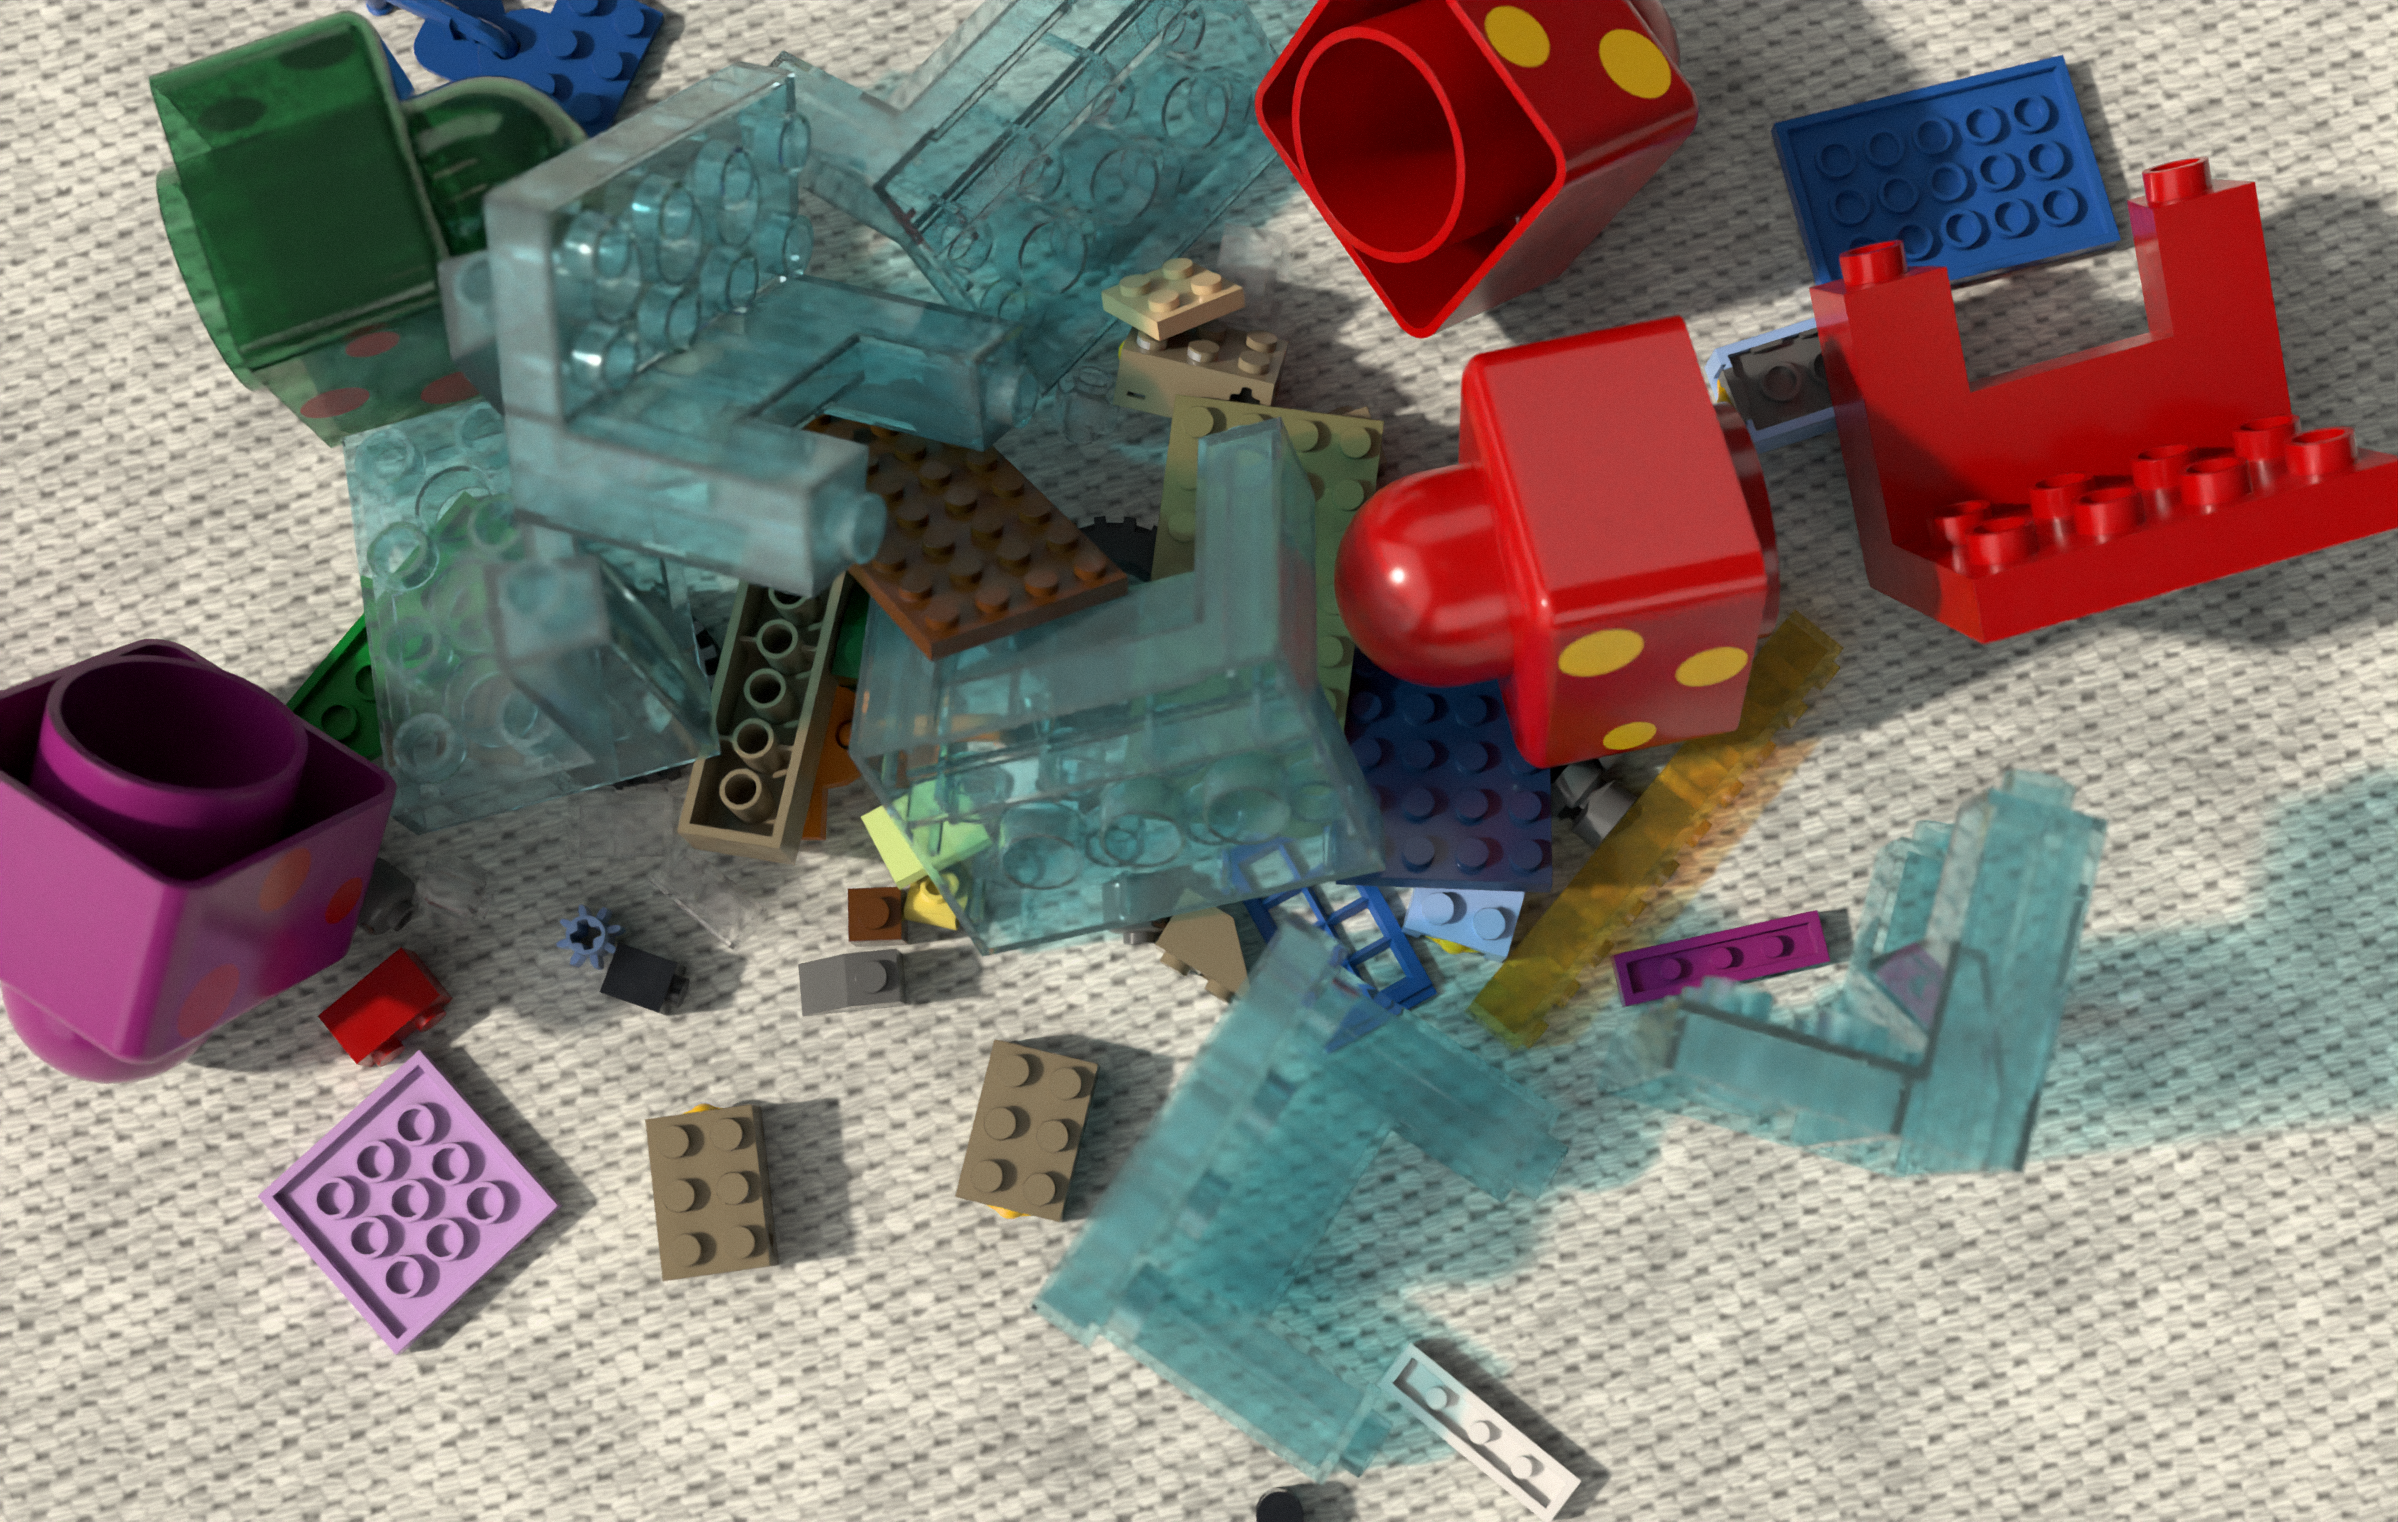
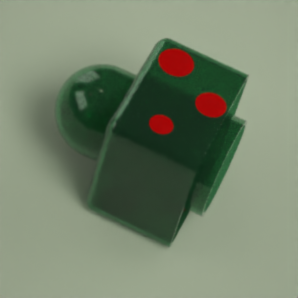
(323, 200)

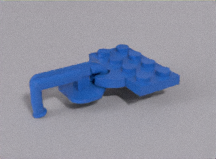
(578, 52)

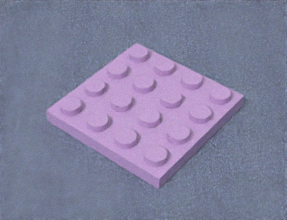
(410, 1201)

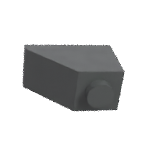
(853, 982)

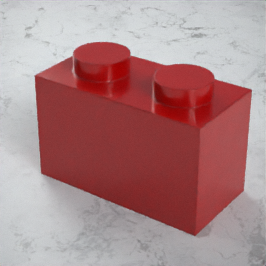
(386, 1009)

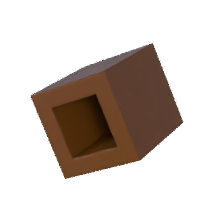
(877, 917)

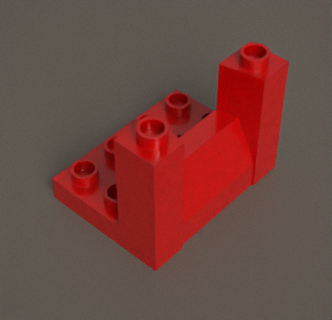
(2096, 467)

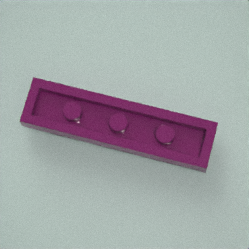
(1727, 954)

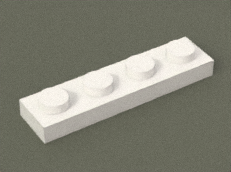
(1478, 1432)

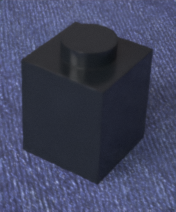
(645, 980)

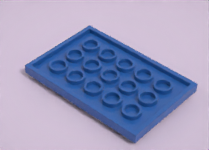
(1962, 171)

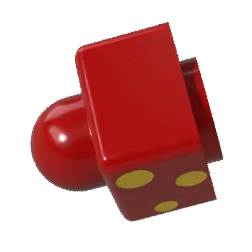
(1474, 137)
(1583, 551)

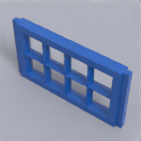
(1407, 991)

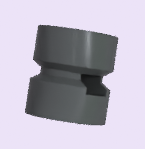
(1589, 801)

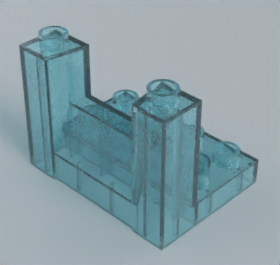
(1049, 154)
(679, 350)
(495, 645)
(1135, 747)
(1938, 1014)
(1253, 1172)

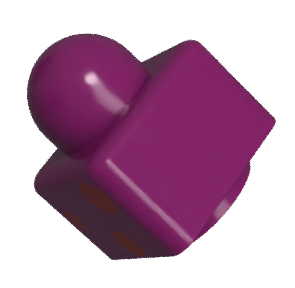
(169, 856)

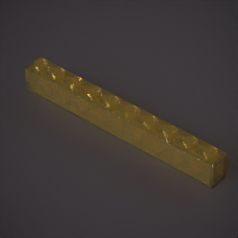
(1649, 837)

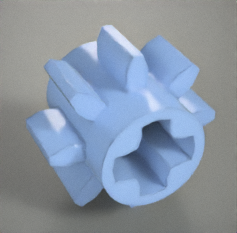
(578, 929)

